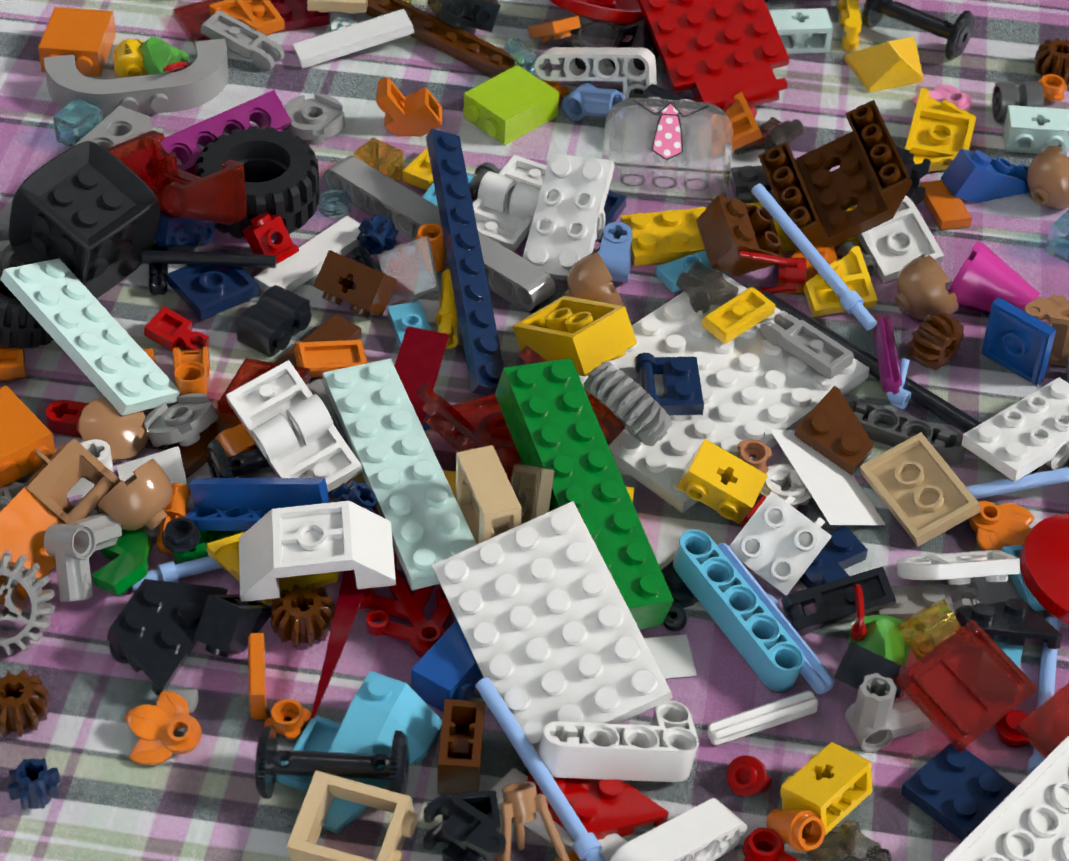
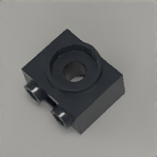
(466, 13)

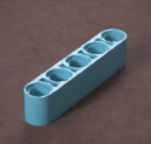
(738, 611)

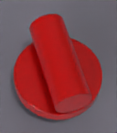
(747, 776)

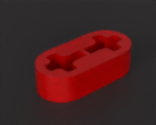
(63, 416)

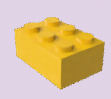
(577, 330)

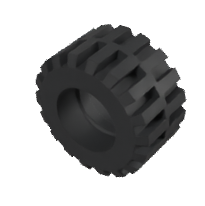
(17, 325)

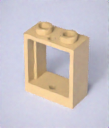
(485, 494)
(316, 806)

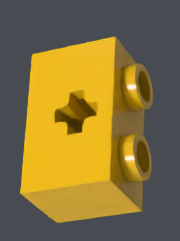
(722, 481)
(829, 785)

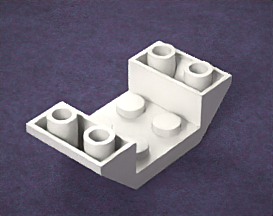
(315, 542)

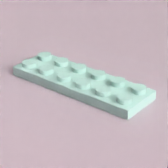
(90, 336)

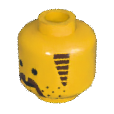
(129, 59)

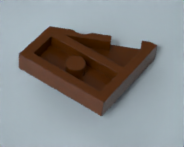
(836, 432)

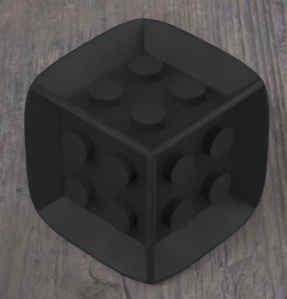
(87, 215)

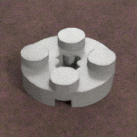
(315, 118)
(181, 421)

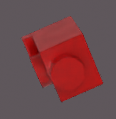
(259, 237)

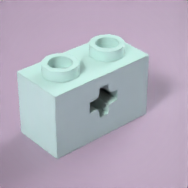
(804, 29)
(1036, 128)

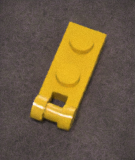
(851, 21)

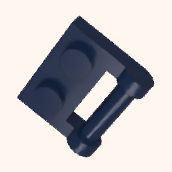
(680, 382)

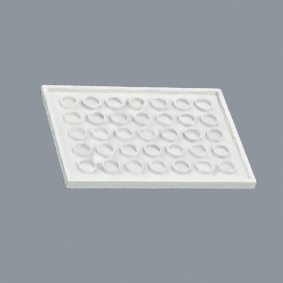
(744, 392)

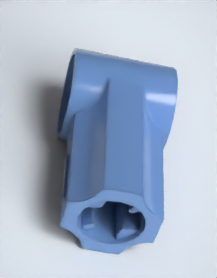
(590, 101)

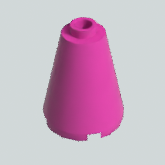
(988, 277)

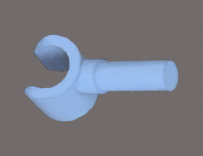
(903, 397)

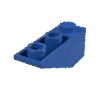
(984, 178)

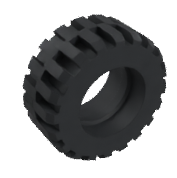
(277, 171)

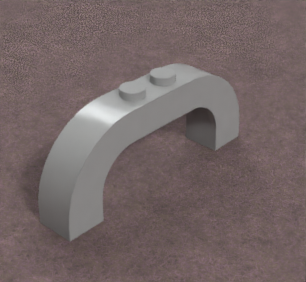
(143, 93)

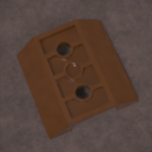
(868, 176)

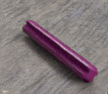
(887, 355)

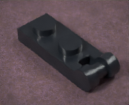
(836, 600)

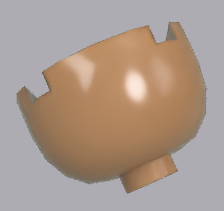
(1049, 178)
(592, 281)
(923, 289)
(139, 498)

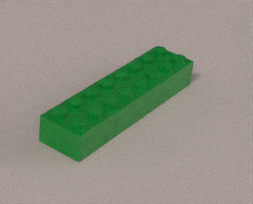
(561, 433)

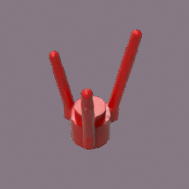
(790, 270)

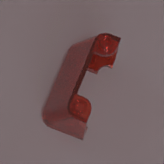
(182, 194)

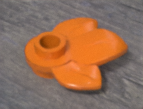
(1001, 525)
(157, 727)

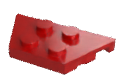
(607, 805)

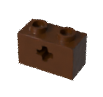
(340, 274)
(461, 747)

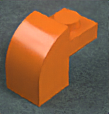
(409, 114)

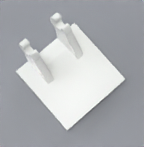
(779, 542)

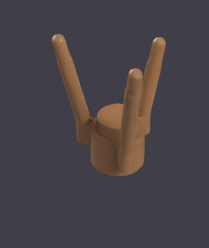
(519, 808)

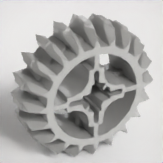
(629, 403)
(17, 609)

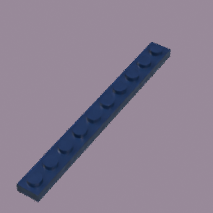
(465, 262)

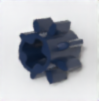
(377, 234)
(357, 493)
(33, 783)

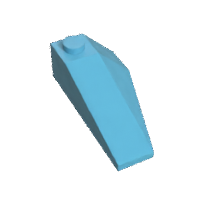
(369, 727)

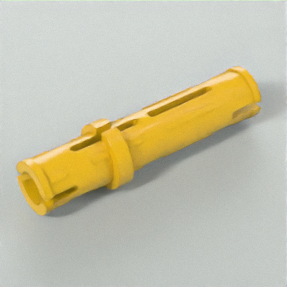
(447, 318)

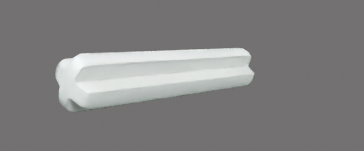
(762, 717)

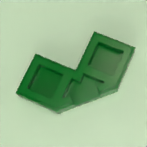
(127, 564)

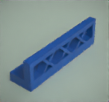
(242, 502)

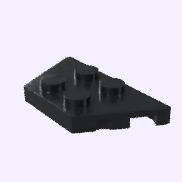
(160, 627)

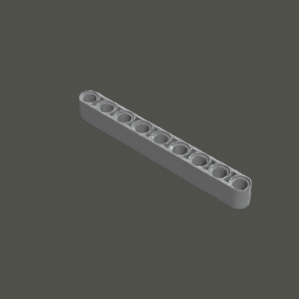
(378, 194)

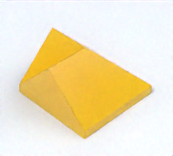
(887, 65)

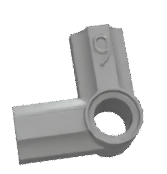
(73, 546)
(878, 718)

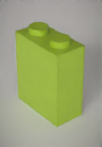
(511, 104)

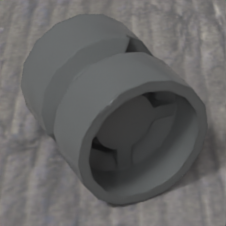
(1008, 93)

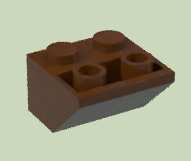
(735, 227)

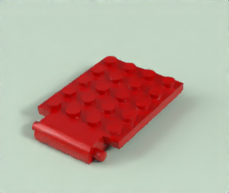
(718, 48)

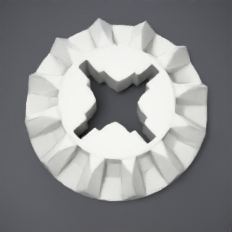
(777, 477)

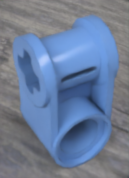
(616, 250)

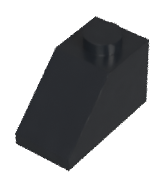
(229, 622)
(861, 662)

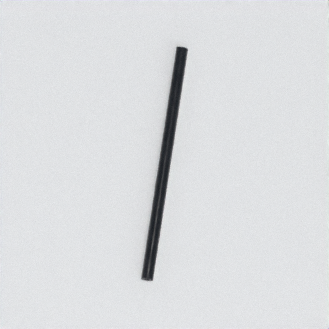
(918, 393)

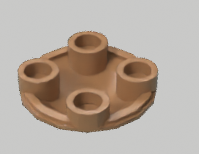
(123, 433)

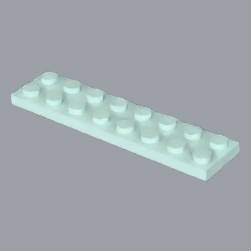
(399, 467)

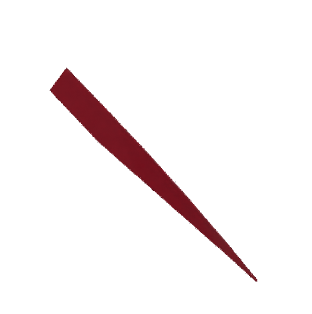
(415, 364)

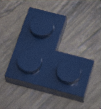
(838, 554)

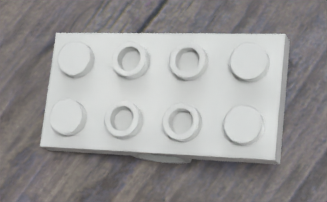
(509, 201)
(568, 212)
(293, 428)
(1026, 433)

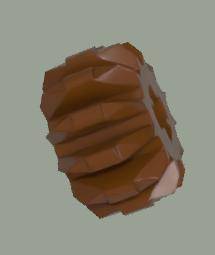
(1053, 58)
(936, 340)
(302, 615)
(22, 703)

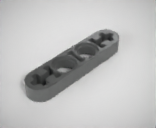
(903, 425)

